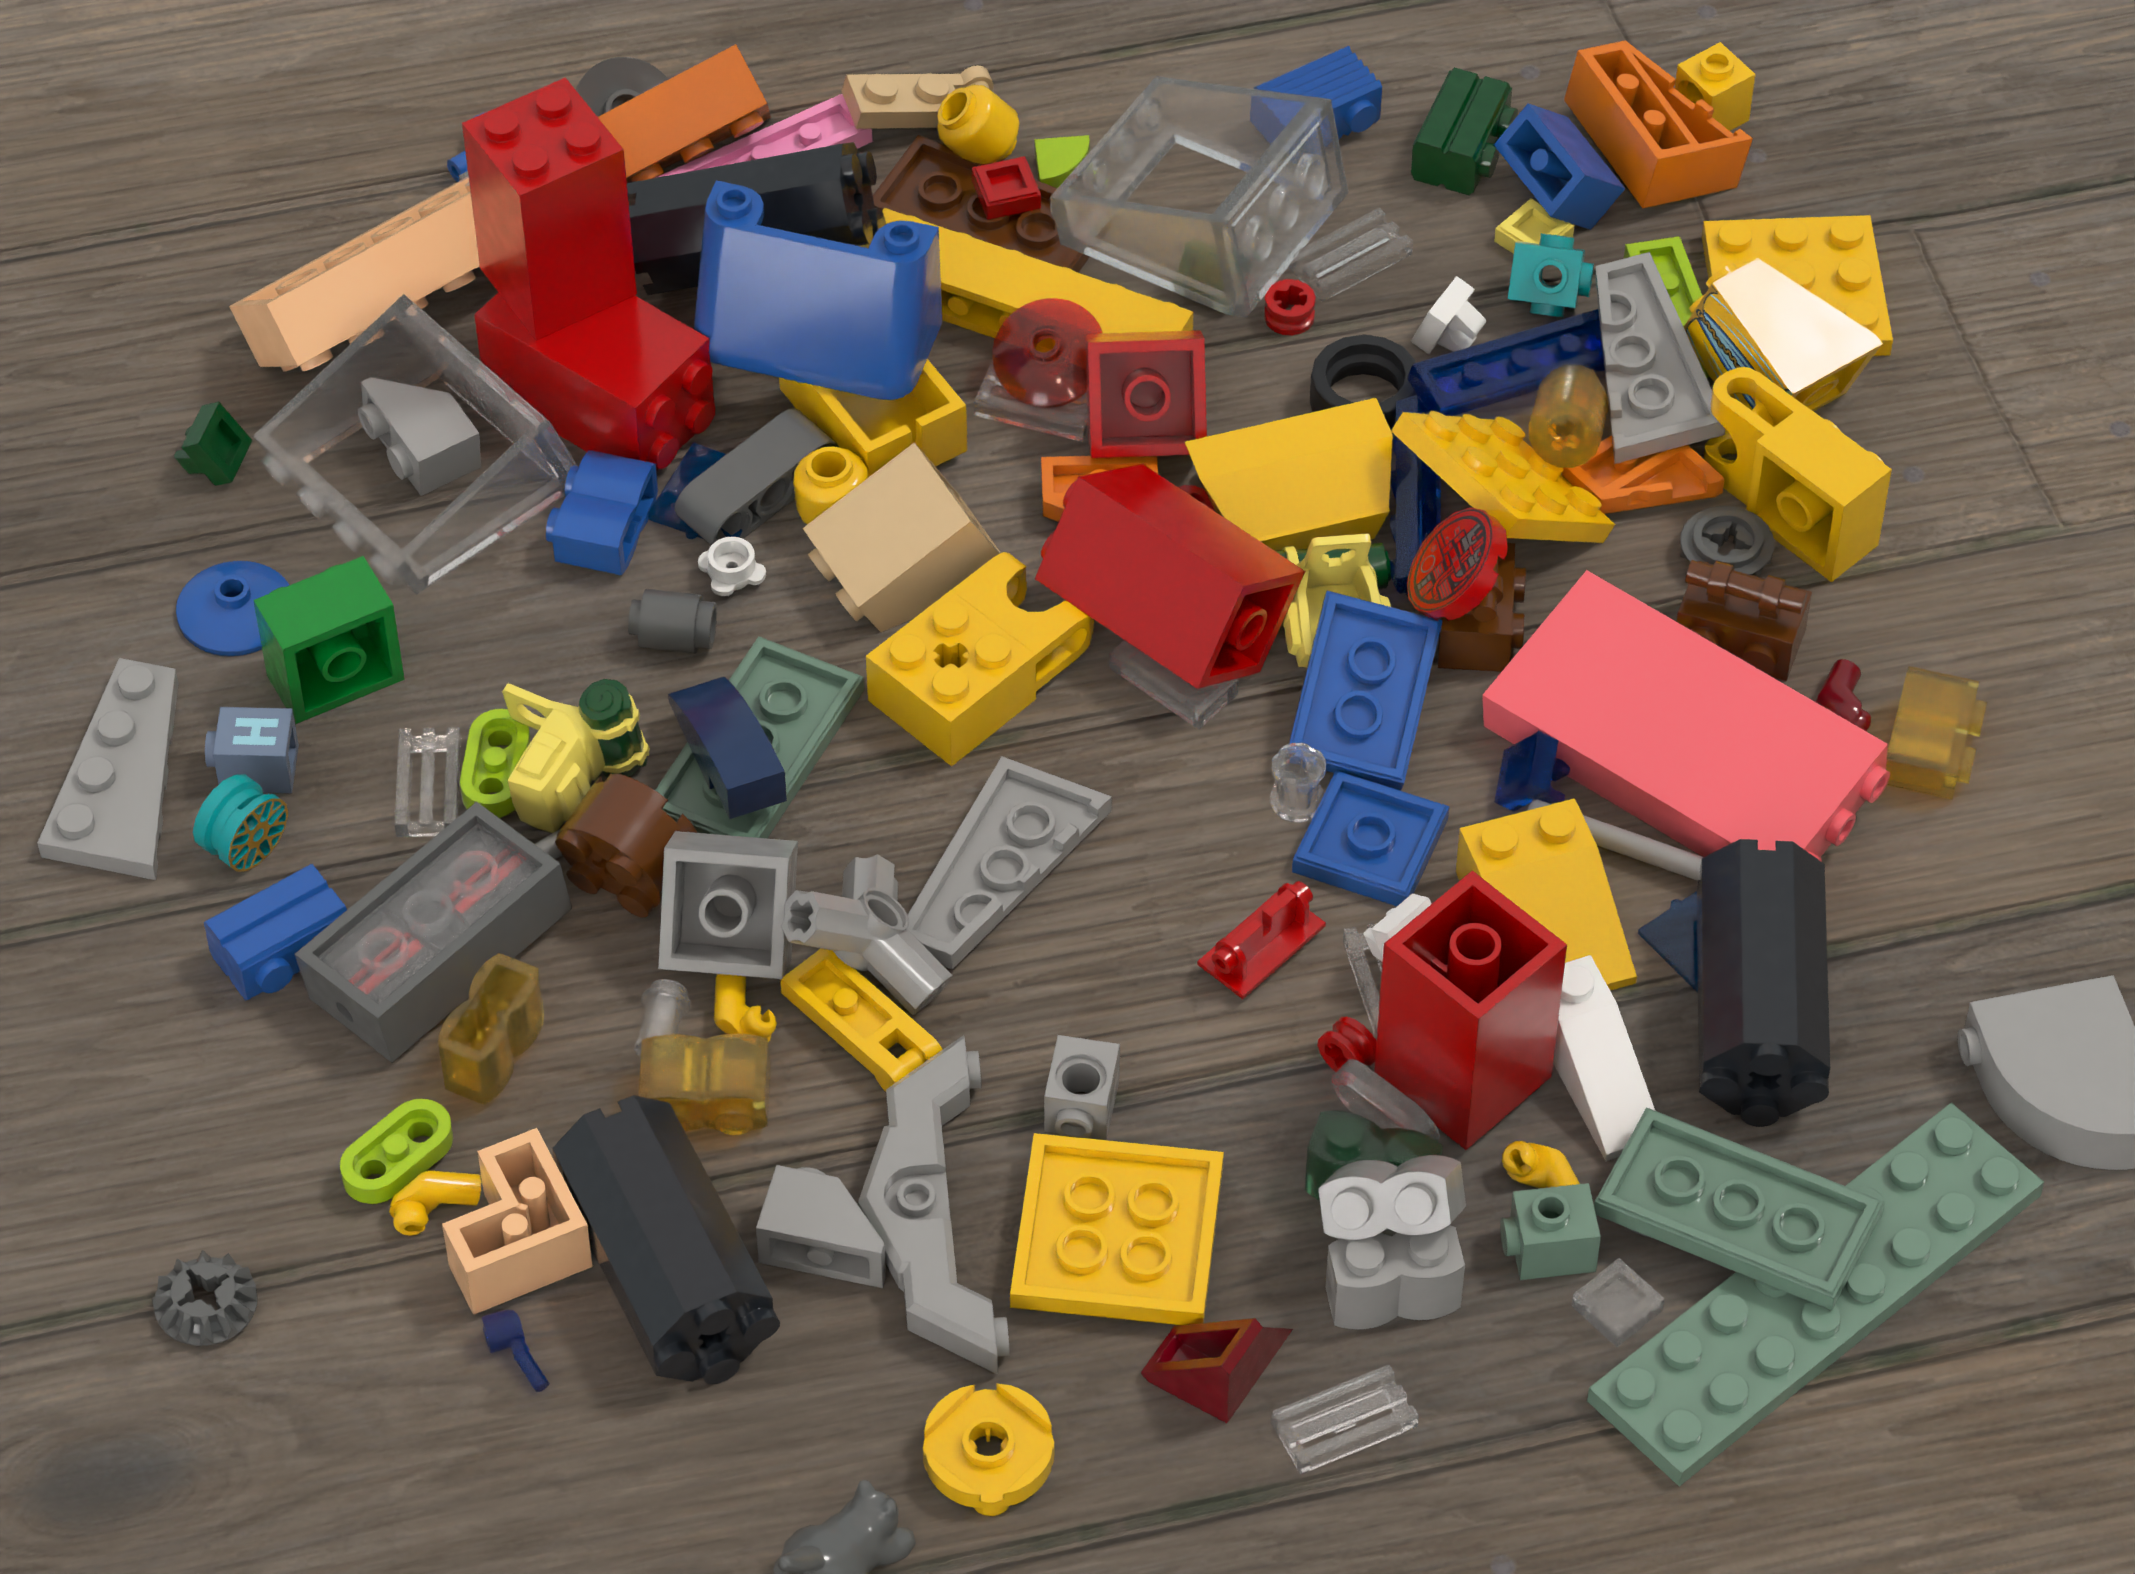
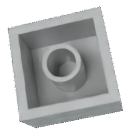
(726, 904)

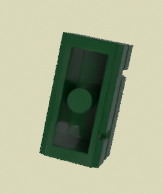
(1461, 131)

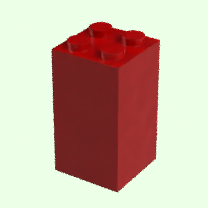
(550, 208)
(611, 382)
(1168, 575)
(1469, 1008)

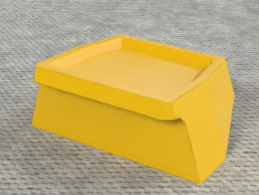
(1301, 475)

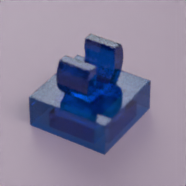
(1528, 772)

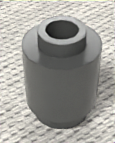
(673, 621)

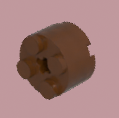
(619, 842)

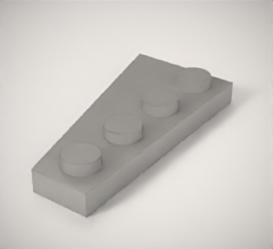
(1650, 367)
(117, 783)
(1000, 854)

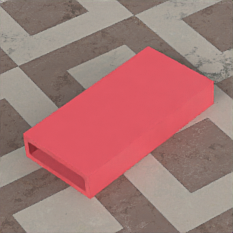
(1683, 728)

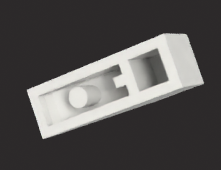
(1598, 1059)

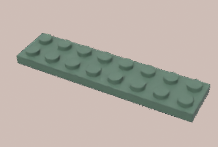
(1757, 1345)

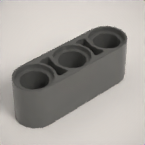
(751, 479)

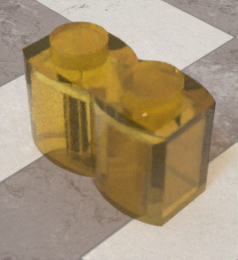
(1932, 731)
(491, 1028)
(709, 1080)

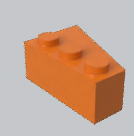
(687, 115)
(1651, 131)

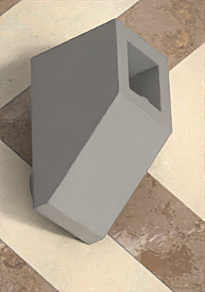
(422, 430)

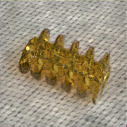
(1568, 416)

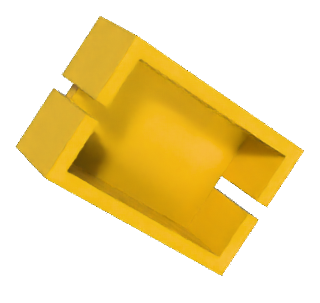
(884, 428)

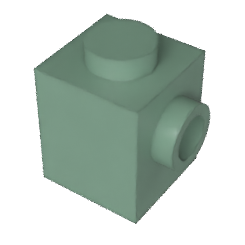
(1552, 1231)

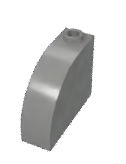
(2059, 1069)

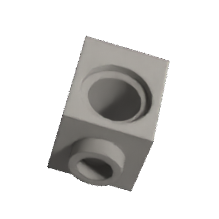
(1087, 1068)

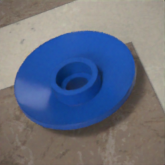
(219, 609)

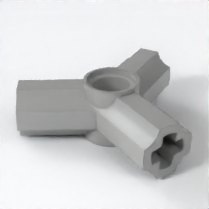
(868, 932)

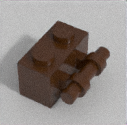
(1746, 615)
(1490, 630)

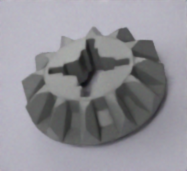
(1714, 525)
(195, 1321)

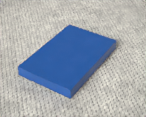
(1365, 687)

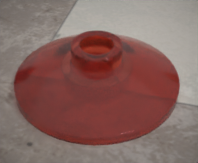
(1051, 376)

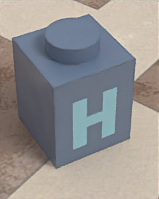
(255, 744)

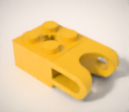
(1798, 473)
(973, 659)

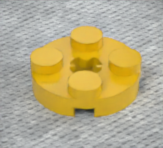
(996, 1480)

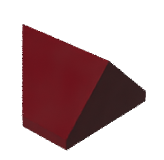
(1214, 1363)

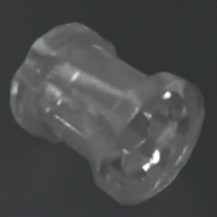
(1297, 778)

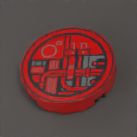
(1457, 564)

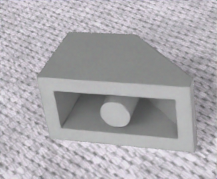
(818, 1229)

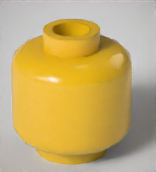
(977, 124)
(825, 478)

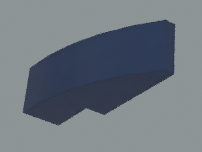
(730, 746)

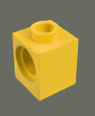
(1719, 81)

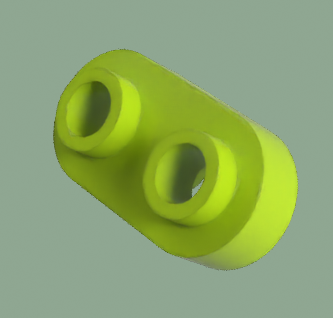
(488, 766)
(392, 1153)

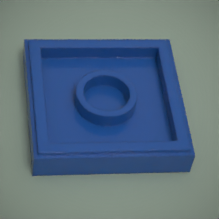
(1370, 839)

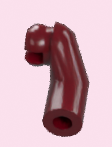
(1838, 694)

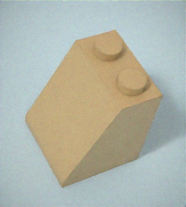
(898, 541)

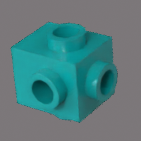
(1528, 281)

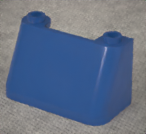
(817, 304)

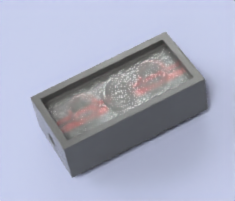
(428, 928)

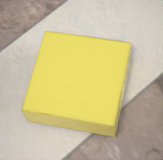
(1528, 224)

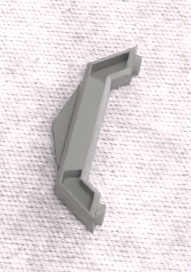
(911, 1211)

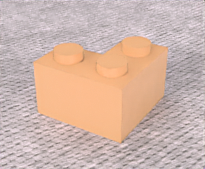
(526, 1232)

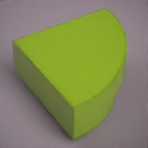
(1059, 157)

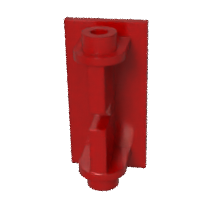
(1264, 940)

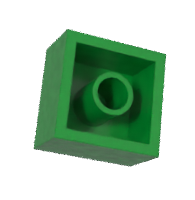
(329, 639)

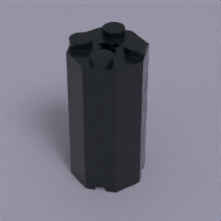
(803, 192)
(1762, 980)
(666, 1241)

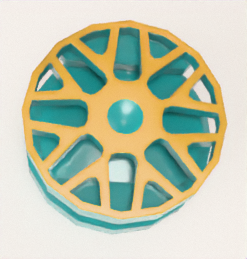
(239, 822)

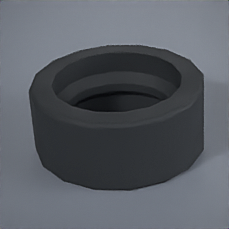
(1360, 356)

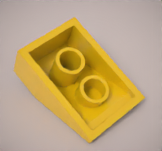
(1556, 875)

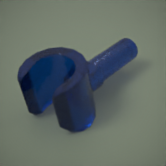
(505, 1331)

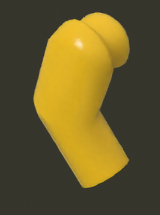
(734, 1015)
(1537, 1165)
(426, 1192)

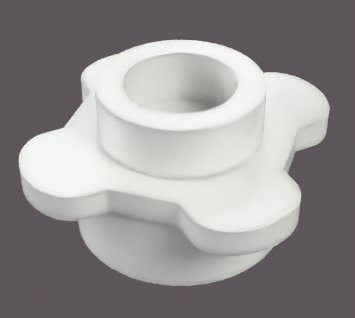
(731, 565)

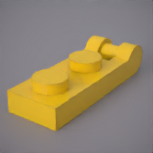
(858, 1016)

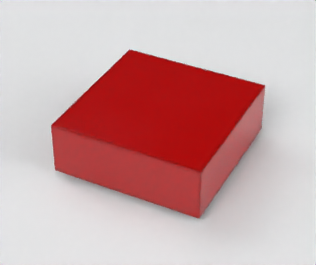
(1006, 188)

